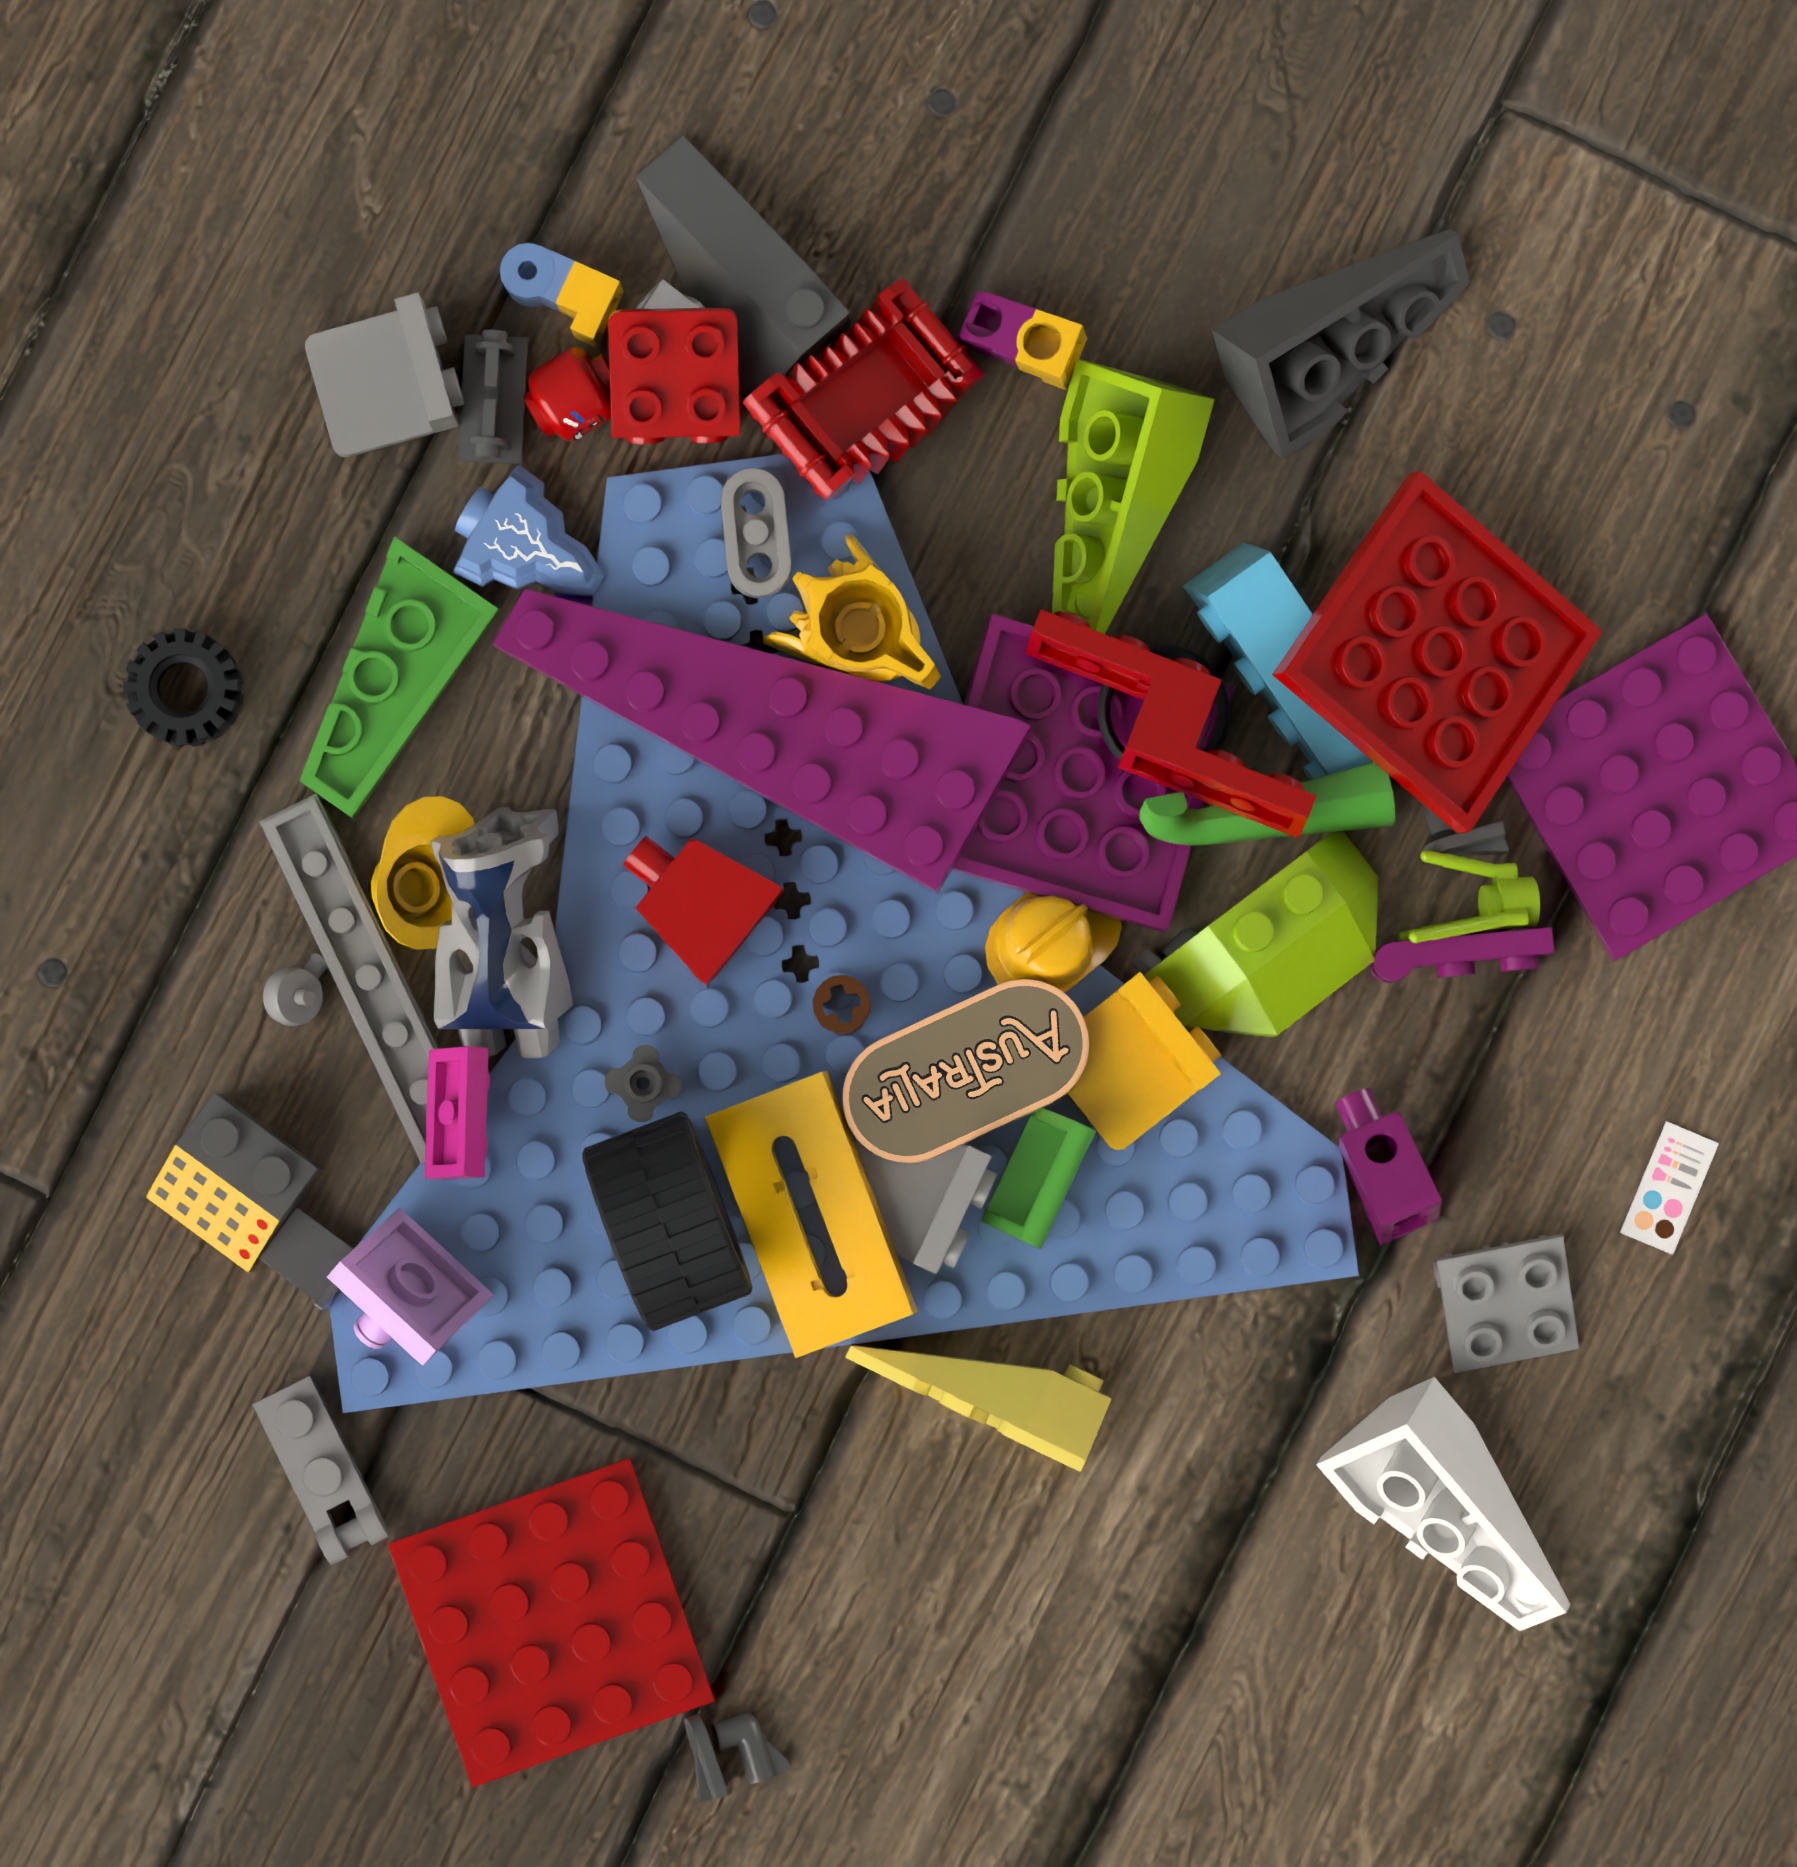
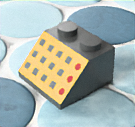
(233, 1181)

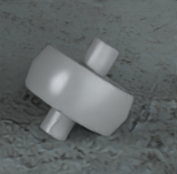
(295, 993)

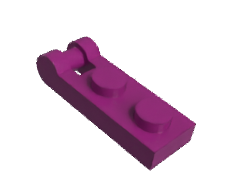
(1458, 954)

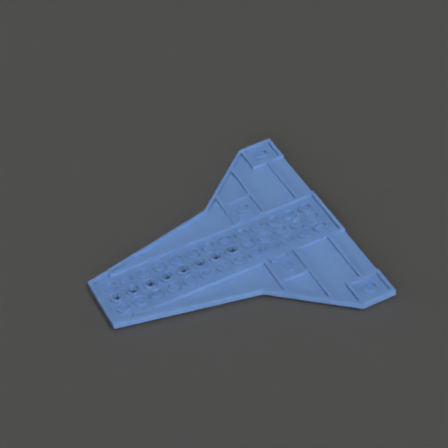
(1198, 1206)

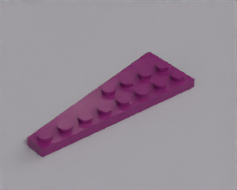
(841, 751)

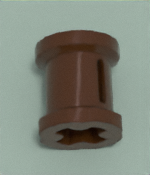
(851, 988)

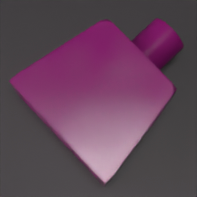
(1395, 1193)

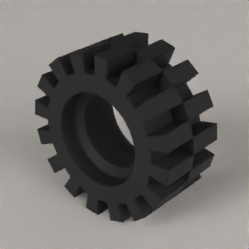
(150, 667)

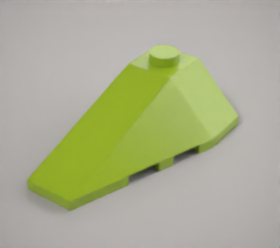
(1125, 469)

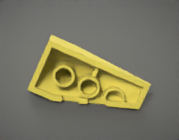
(1025, 1403)

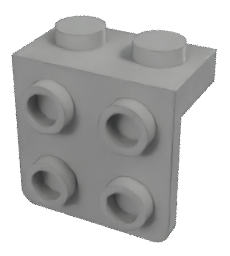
(384, 378)
(928, 1201)

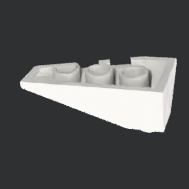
(1437, 1484)

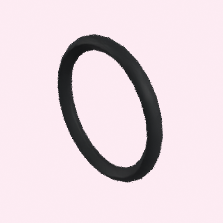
(1174, 652)

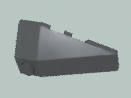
(739, 263)
(1317, 342)

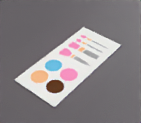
(1669, 1188)

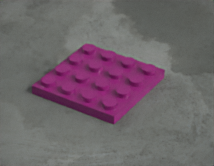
(1660, 788)
(1065, 808)

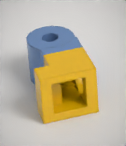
(546, 278)

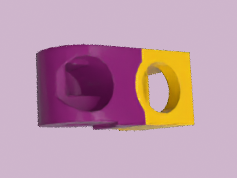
(1023, 338)

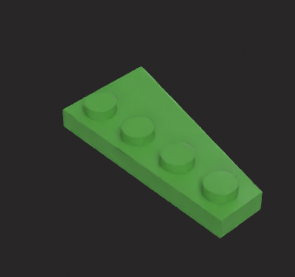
(402, 661)

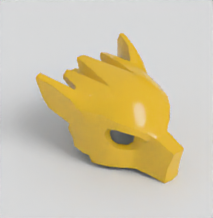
(857, 624)

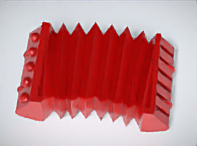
(867, 393)

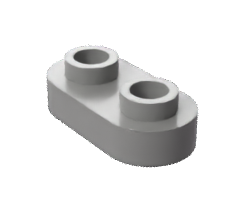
(755, 534)

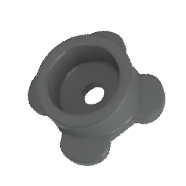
(661, 1087)

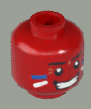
(570, 394)

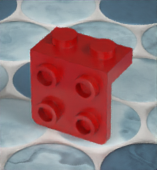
(674, 374)

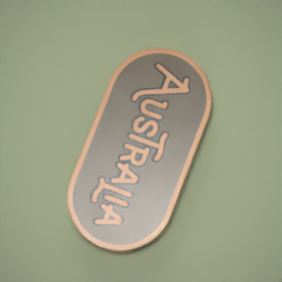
(965, 1071)

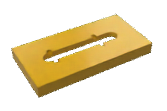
(816, 1123)

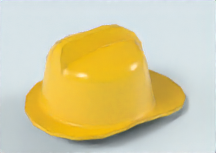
(408, 878)
(1049, 941)

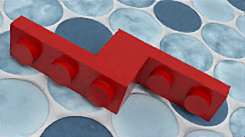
(1170, 722)

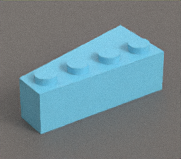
(1258, 617)

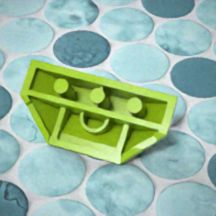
(1279, 945)

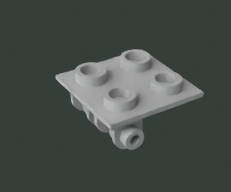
(1507, 1302)

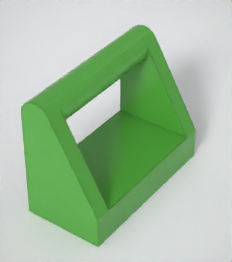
(1038, 1176)

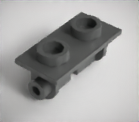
(493, 398)

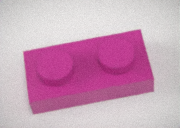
(456, 1113)

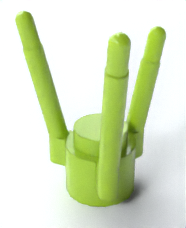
(1502, 905)

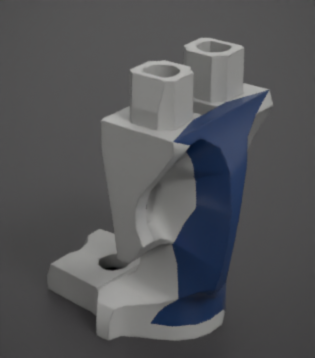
(507, 985)

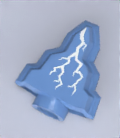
(522, 540)

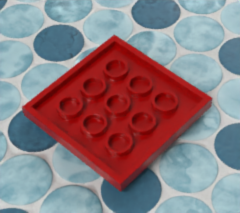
(1438, 652)
(551, 1622)

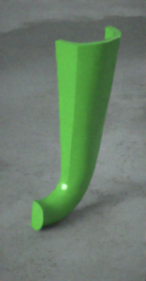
(1343, 802)

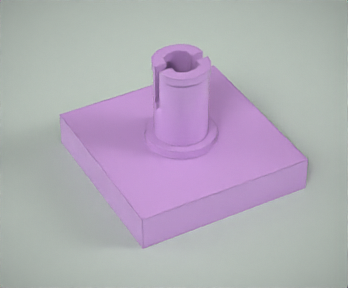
(408, 1288)

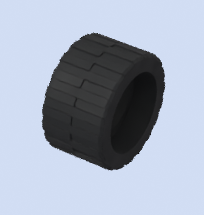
(666, 1221)

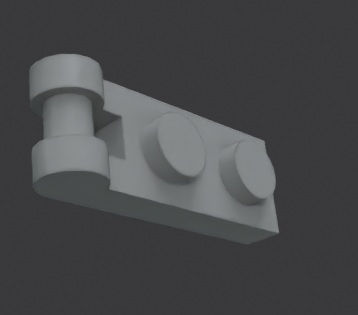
(320, 1467)

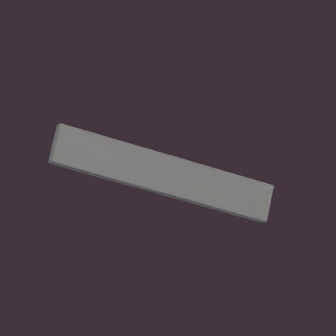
(357, 956)

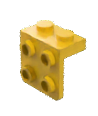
(1140, 1062)

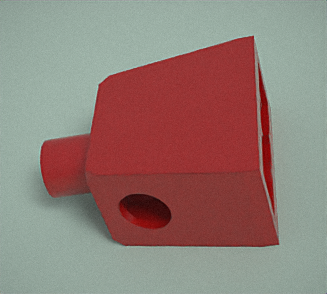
(700, 902)

